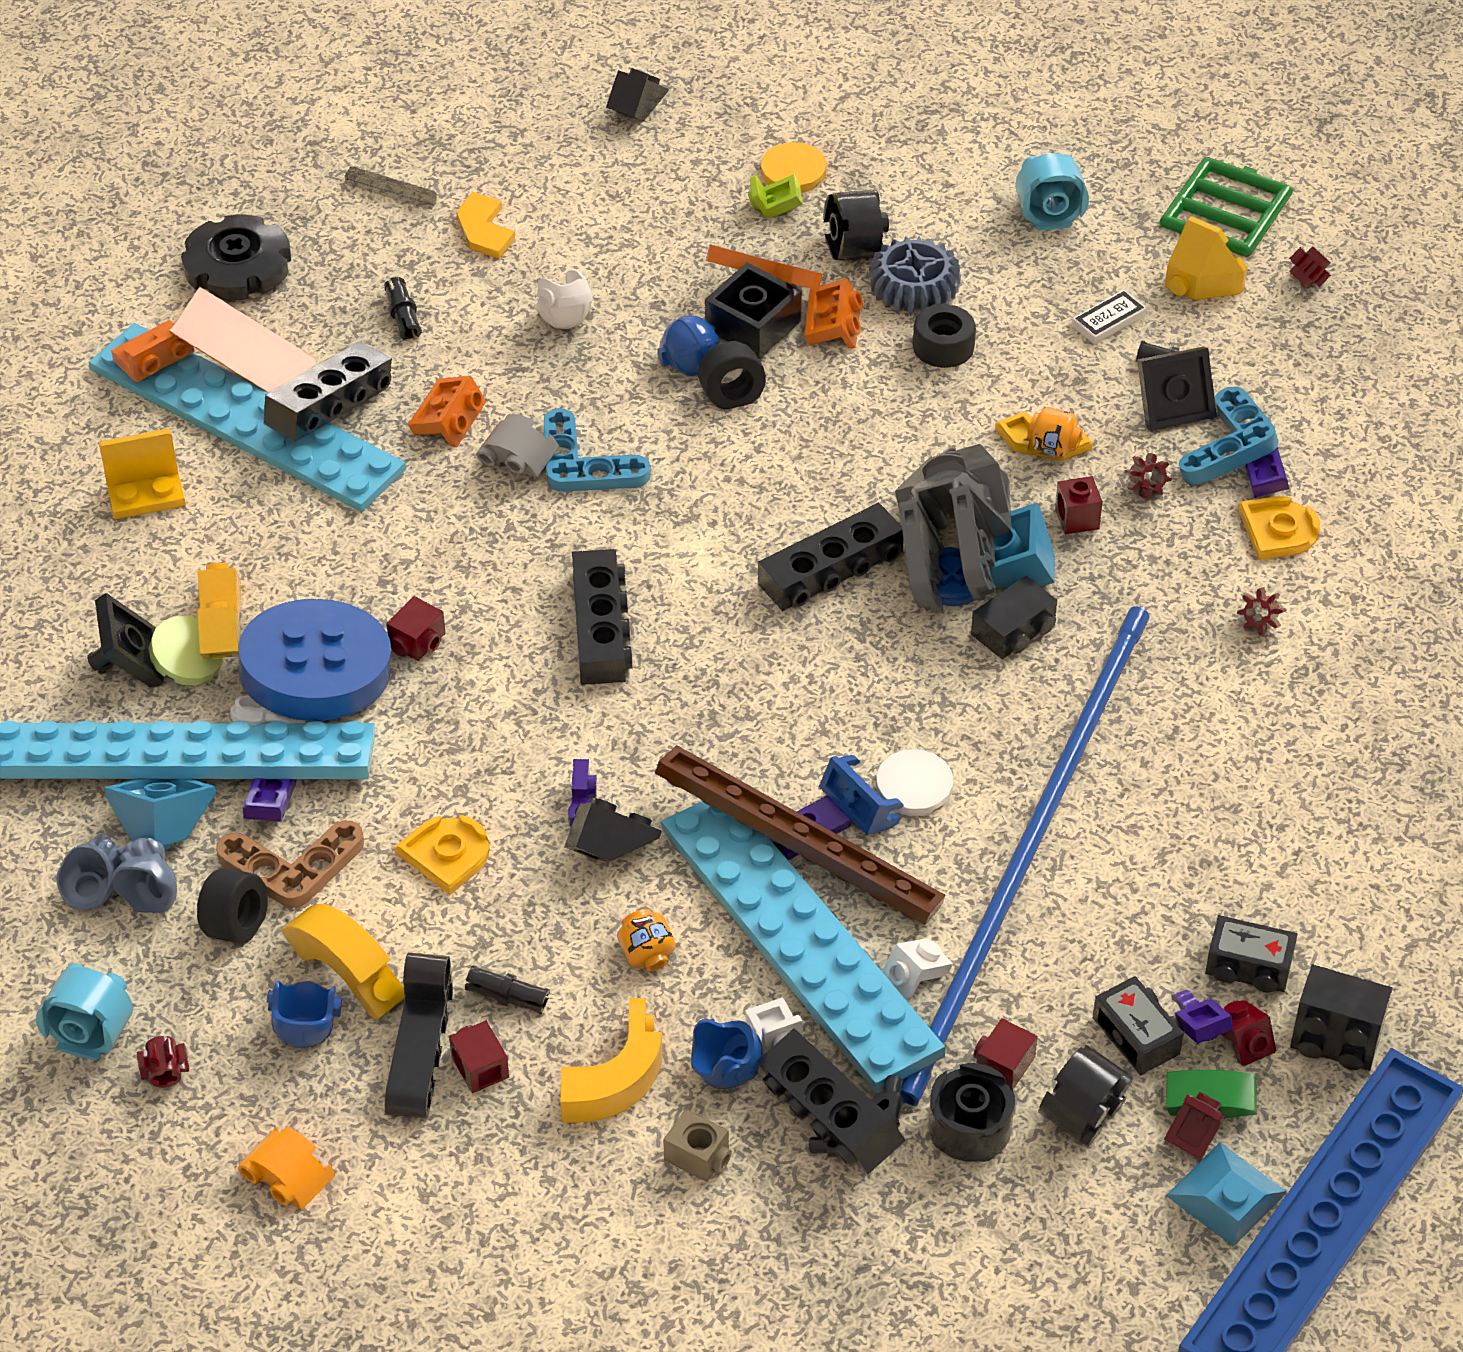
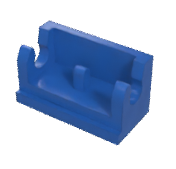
(857, 797)

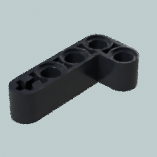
(417, 1046)

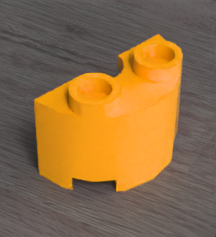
(288, 1166)

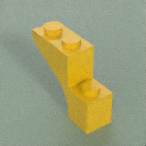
(219, 611)

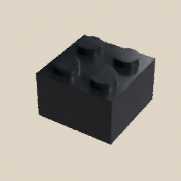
(754, 309)
(1340, 1018)

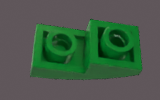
(1233, 1089)

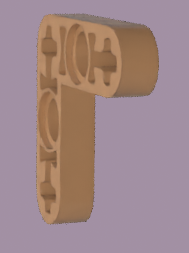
(291, 874)

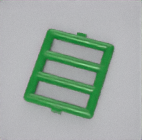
(1246, 175)

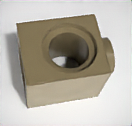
(693, 1132)

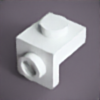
(915, 963)
(773, 1022)

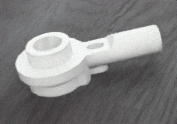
(249, 711)

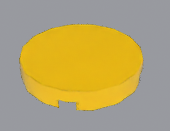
(797, 159)

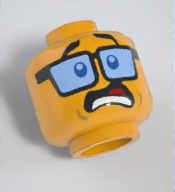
(1054, 432)
(646, 939)

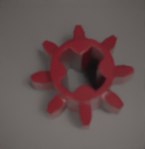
(1310, 267)
(1157, 480)
(1266, 602)
(162, 1061)

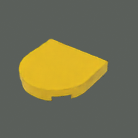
(1279, 526)
(446, 850)

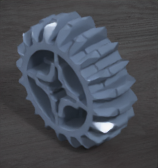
(914, 274)

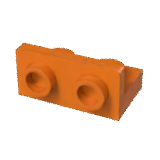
(833, 313)
(150, 352)
(449, 409)

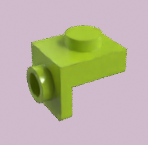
(776, 197)

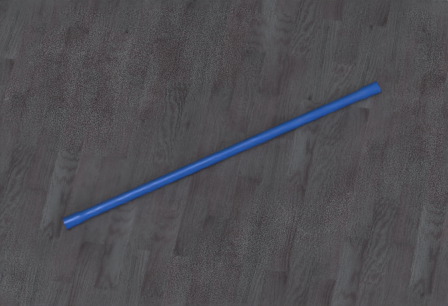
(1128, 636)

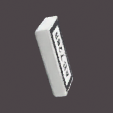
(1109, 317)

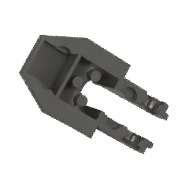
(979, 496)

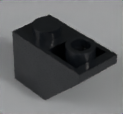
(635, 94)
(607, 834)

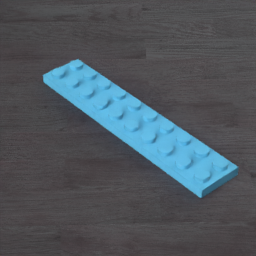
(235, 412)
(186, 750)
(805, 945)

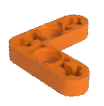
(779, 270)

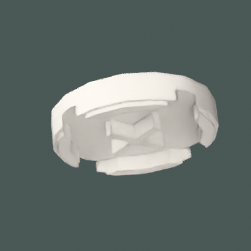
(917, 780)

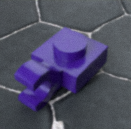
(583, 787)
(1203, 1019)

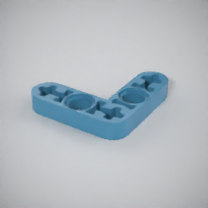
(1248, 439)
(571, 464)

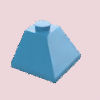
(1024, 550)
(160, 807)
(1226, 1194)

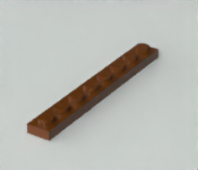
(800, 834)

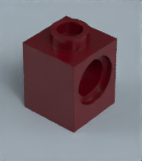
(1078, 505)
(479, 1056)

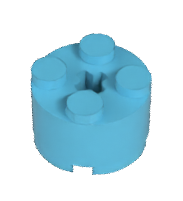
(1055, 185)
(79, 1004)

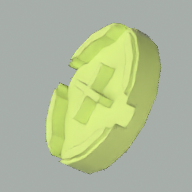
(177, 652)

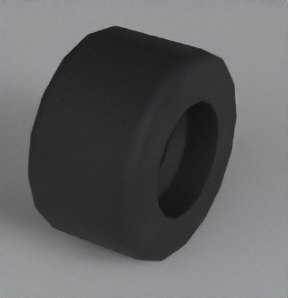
(942, 350)
(719, 362)
(232, 905)

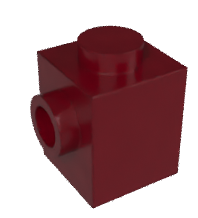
(416, 629)
(1007, 1050)

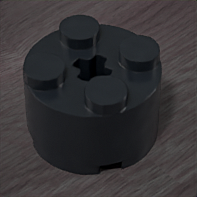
(854, 224)
(1085, 1093)
(971, 1112)

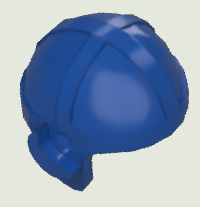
(686, 343)
(303, 1012)
(725, 1053)

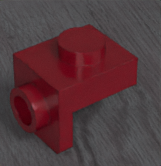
(1251, 1032)
(1196, 1124)

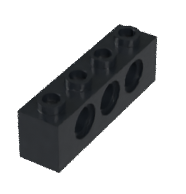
(327, 391)
(830, 557)
(599, 617)
(830, 1101)

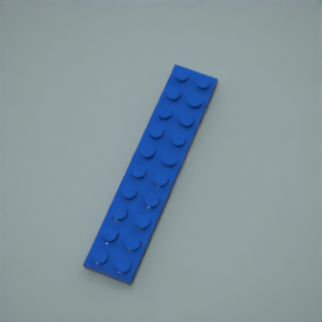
(1327, 1211)

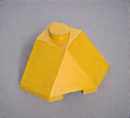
(1203, 264)

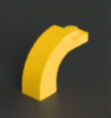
(350, 951)
(614, 1086)

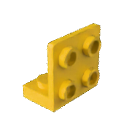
(141, 473)

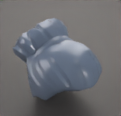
(87, 873)
(145, 877)

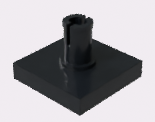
(1177, 388)
(124, 642)

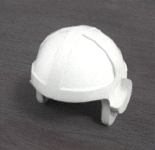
(564, 304)

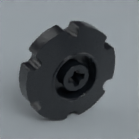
(236, 257)

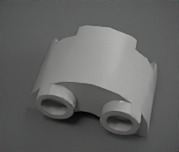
(517, 446)

